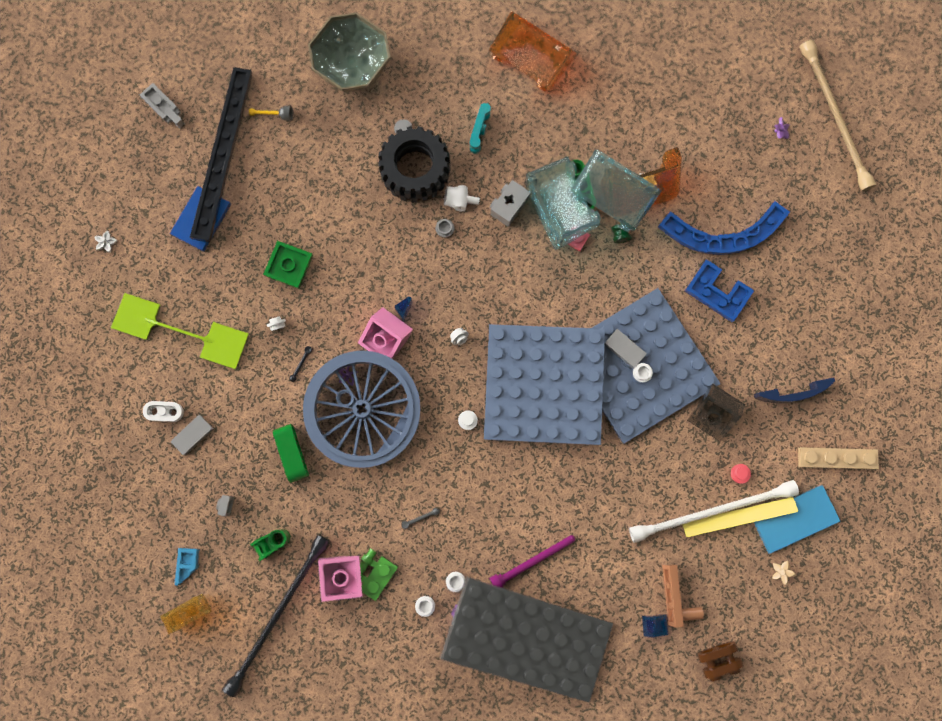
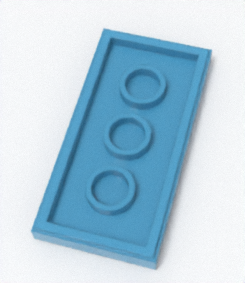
(813, 515)

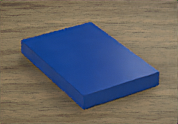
(184, 224)

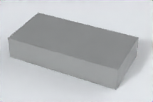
(625, 348)
(192, 435)

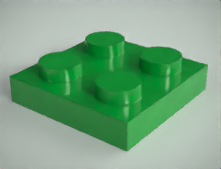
(288, 264)

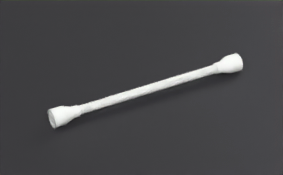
(786, 490)

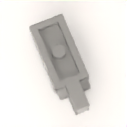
(162, 105)

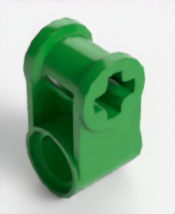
(267, 544)

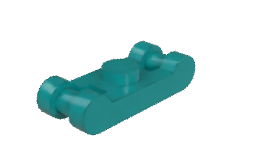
(479, 127)

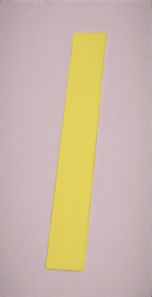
(741, 516)

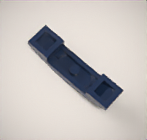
(773, 396)

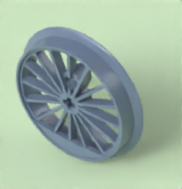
(401, 434)

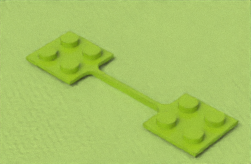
(139, 315)

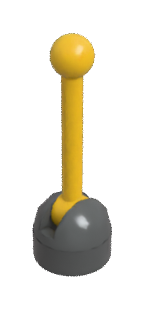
(284, 112)

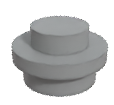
(402, 124)
(444, 228)

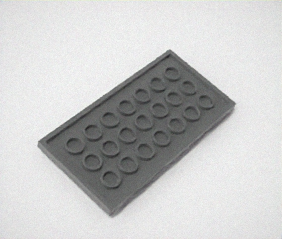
(526, 640)

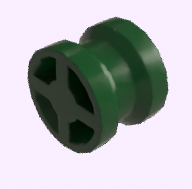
(620, 235)

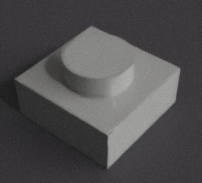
(224, 505)

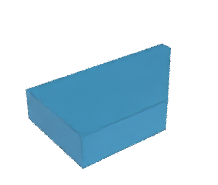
(186, 564)

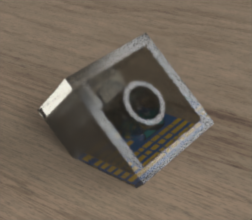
(716, 412)

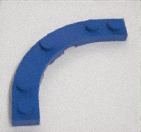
(725, 243)

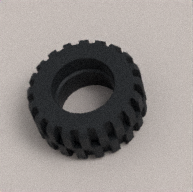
(414, 141)

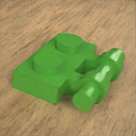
(379, 576)

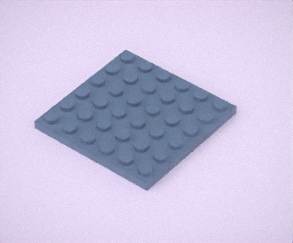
(676, 364)
(544, 384)

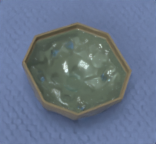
(349, 52)

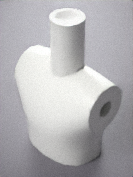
(458, 198)

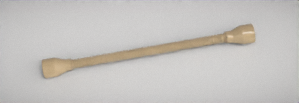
(865, 179)

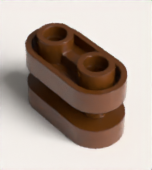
(731, 665)

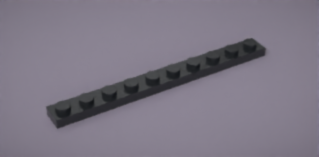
(221, 155)

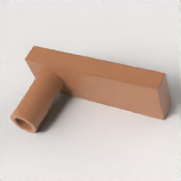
(675, 613)

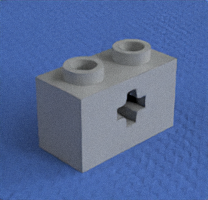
(507, 213)

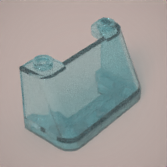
(615, 190)
(558, 212)

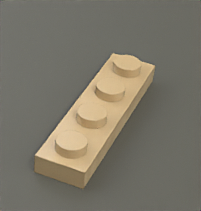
(838, 458)

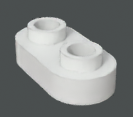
(164, 411)

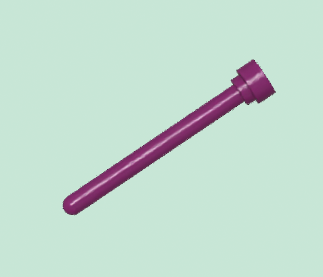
(500, 580)

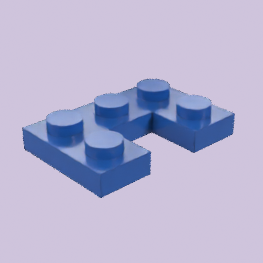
(726, 305)

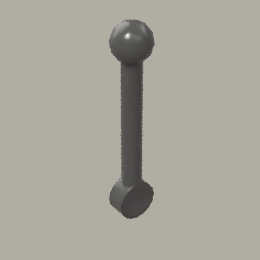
(405, 524)

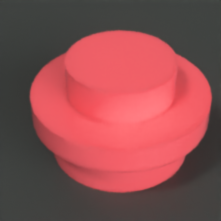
(740, 473)

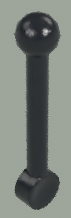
(308, 350)

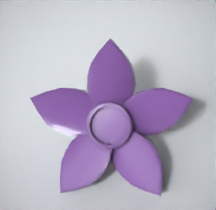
(781, 129)
(347, 374)

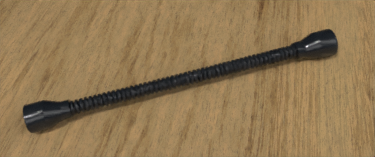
(234, 683)

